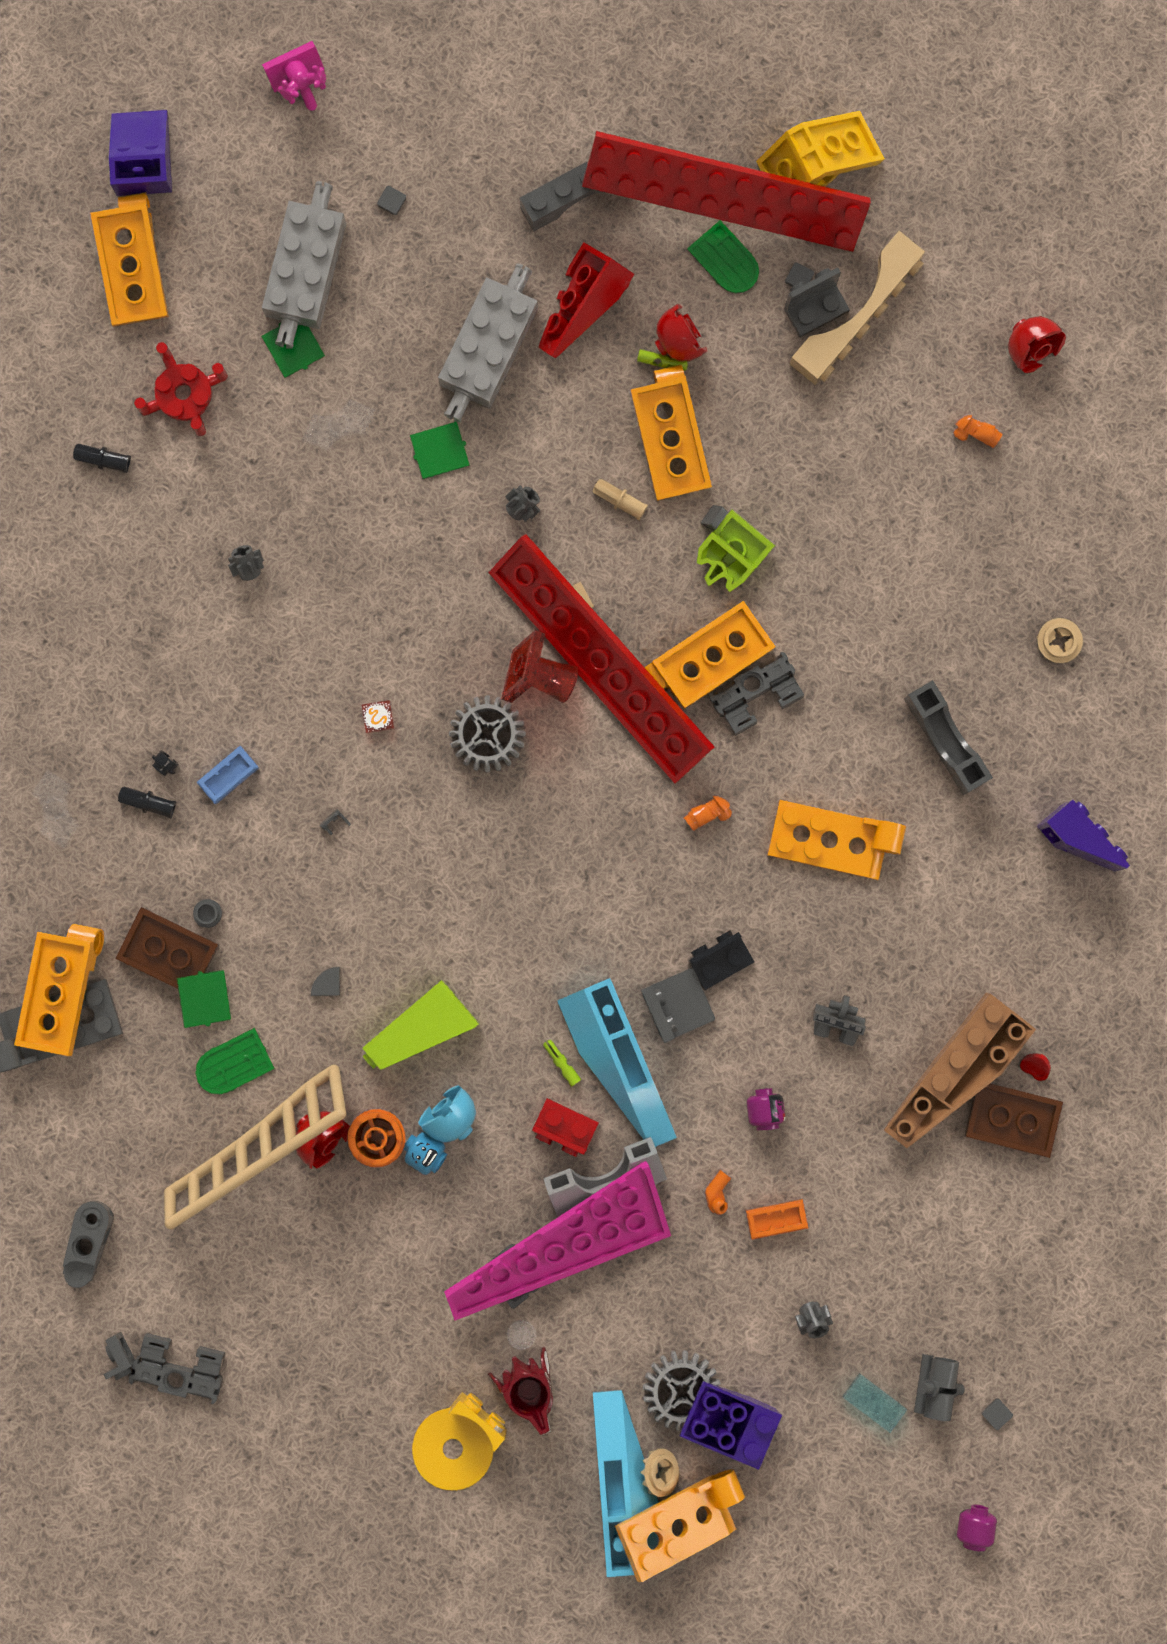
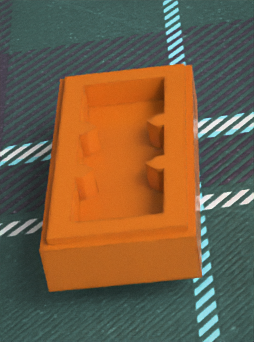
(776, 1219)

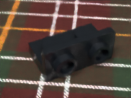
(721, 960)

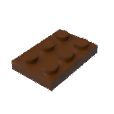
(165, 949)
(1014, 1119)

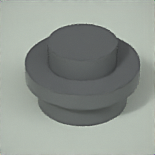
(207, 913)

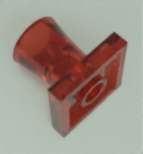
(531, 670)

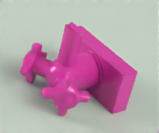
(296, 72)

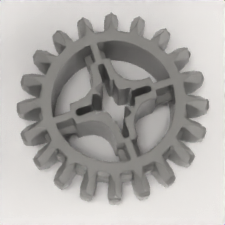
(476, 742)
(690, 1380)

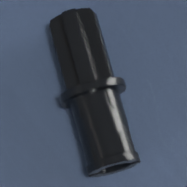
(101, 457)
(147, 802)

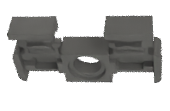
(732, 698)
(200, 1384)

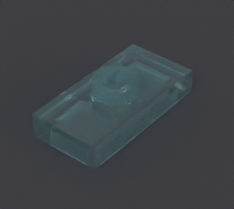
(874, 1402)

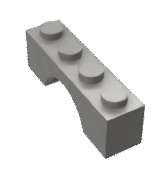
(569, 1188)

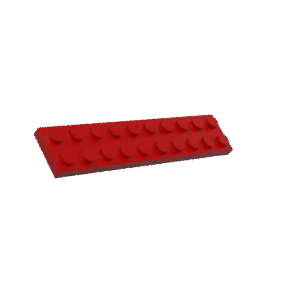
(725, 191)
(601, 659)

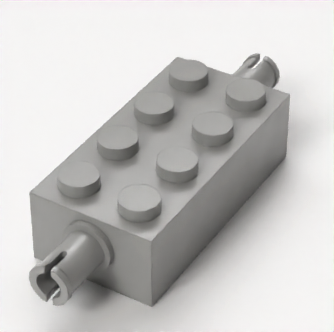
(304, 264)
(488, 343)

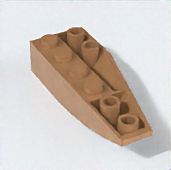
(963, 1068)

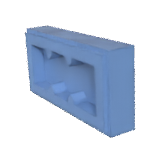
(228, 775)

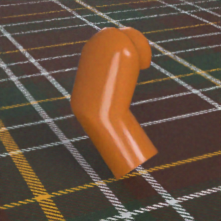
(715, 1195)

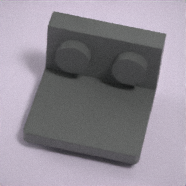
(816, 302)
(678, 1005)

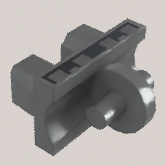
(840, 1016)

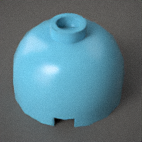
(450, 1117)

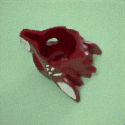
(528, 1390)

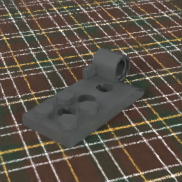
(104, 1026)

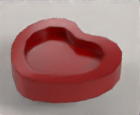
(1036, 1065)

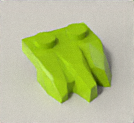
(733, 551)

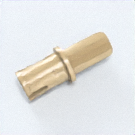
(619, 498)

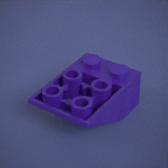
(140, 153)
(1073, 832)
(731, 1424)

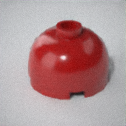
(678, 336)
(1036, 340)
(318, 1150)

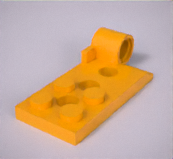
(135, 217)
(671, 389)
(669, 666)
(877, 836)
(80, 953)
(713, 1493)

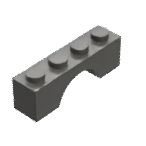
(555, 197)
(936, 722)

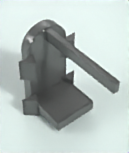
(333, 816)

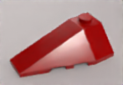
(593, 289)

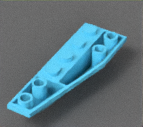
(615, 1057)
(619, 1476)

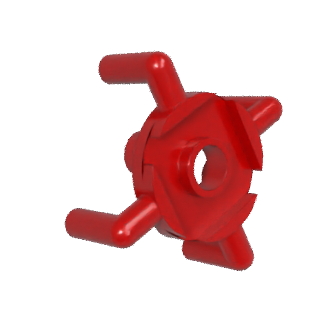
(174, 377)

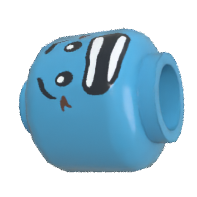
(424, 1153)

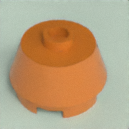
(376, 1138)

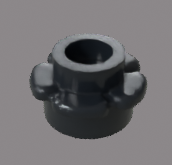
(164, 764)

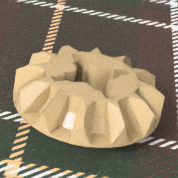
(1065, 629)
(667, 1477)

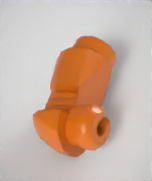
(980, 430)
(707, 812)

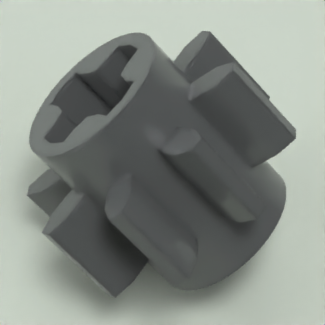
(522, 503)
(246, 562)
(814, 1320)

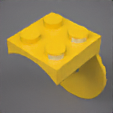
(474, 1429)

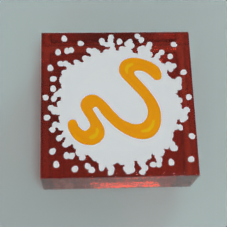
(377, 716)

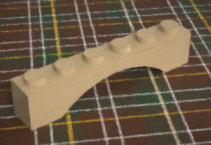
(821, 351)

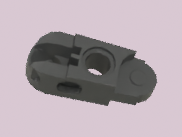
(78, 1265)

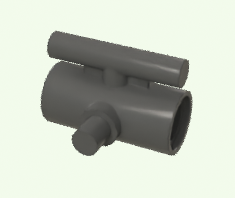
(937, 1387)

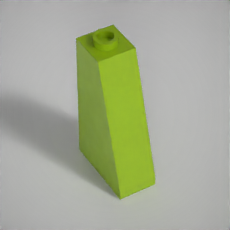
(422, 1026)

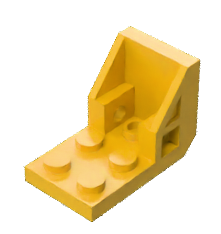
(823, 149)

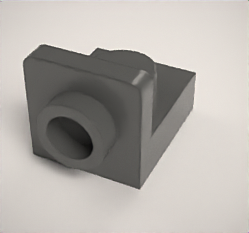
(119, 1351)

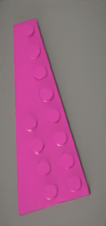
(598, 1229)

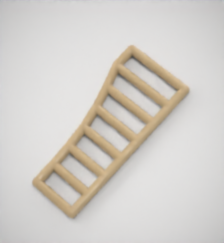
(268, 1157)

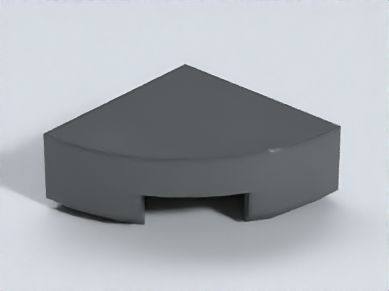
(327, 983)

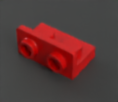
(564, 1127)

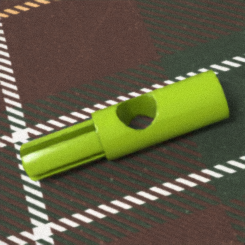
(648, 358)
(567, 1071)

